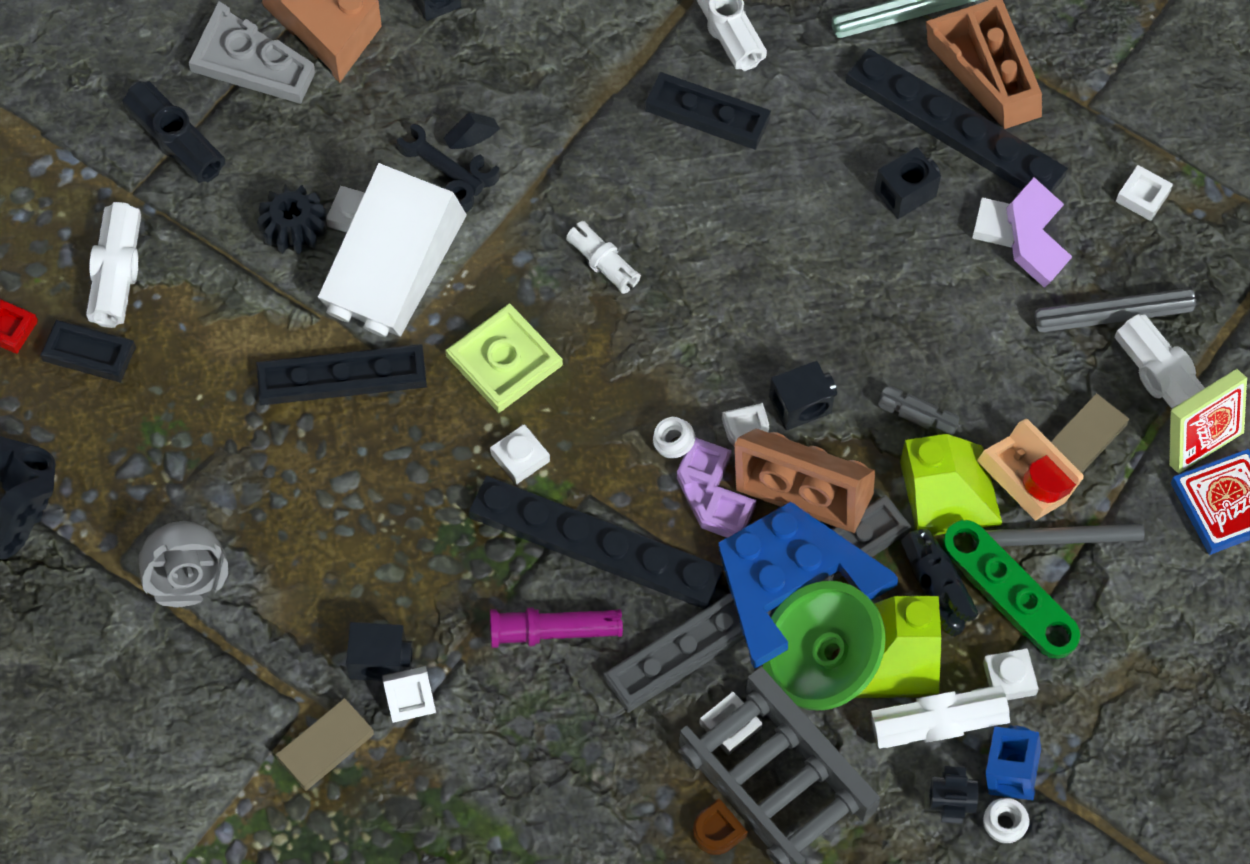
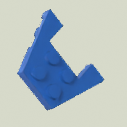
(780, 557)

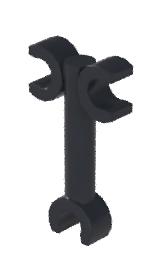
(464, 182)

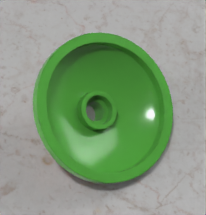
(815, 625)

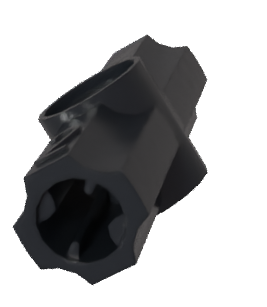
(187, 144)

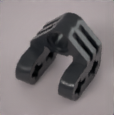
(29, 481)

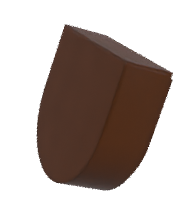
(717, 829)

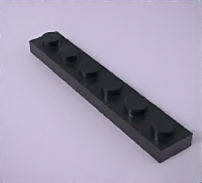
(953, 123)
(596, 542)

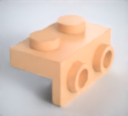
(1013, 456)

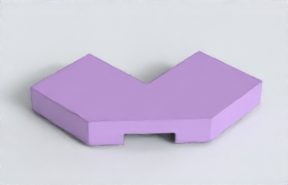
(1032, 245)
(713, 506)

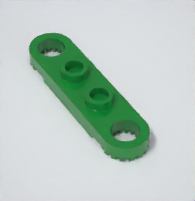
(1011, 589)

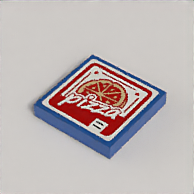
(1218, 500)

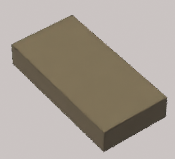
(1090, 432)
(325, 744)

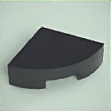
(471, 131)

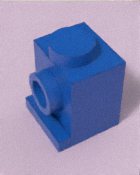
(1013, 762)

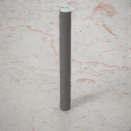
(1066, 535)

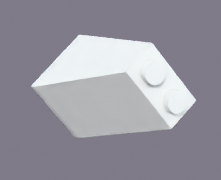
(391, 251)

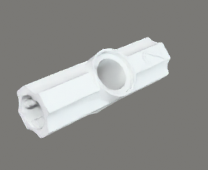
(734, 32)
(114, 265)
(1162, 369)
(940, 716)

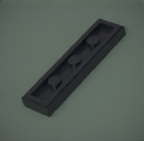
(341, 374)

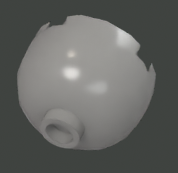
(181, 564)

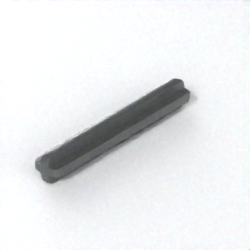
(1114, 310)

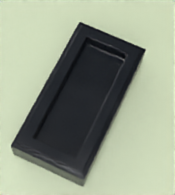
(88, 351)

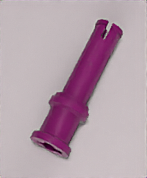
(535, 626)

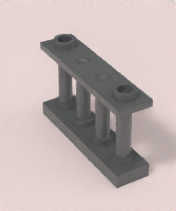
(792, 731)

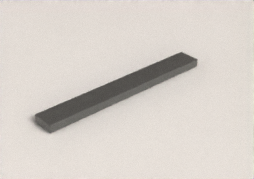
(719, 627)

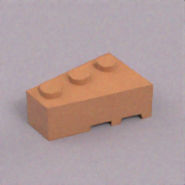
(330, 28)
(988, 60)

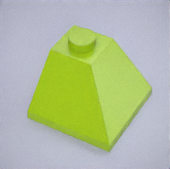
(947, 483)
(911, 649)

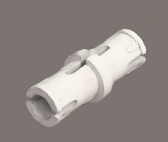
(603, 257)

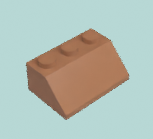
(817, 482)

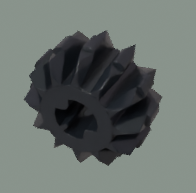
(292, 219)

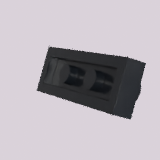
(708, 110)

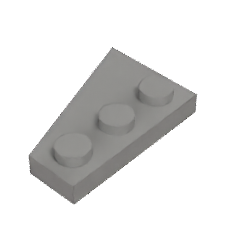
(245, 57)

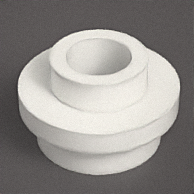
(669, 429)
(1012, 809)

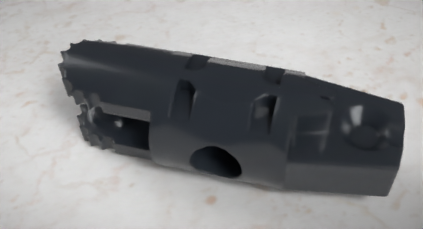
(939, 578)

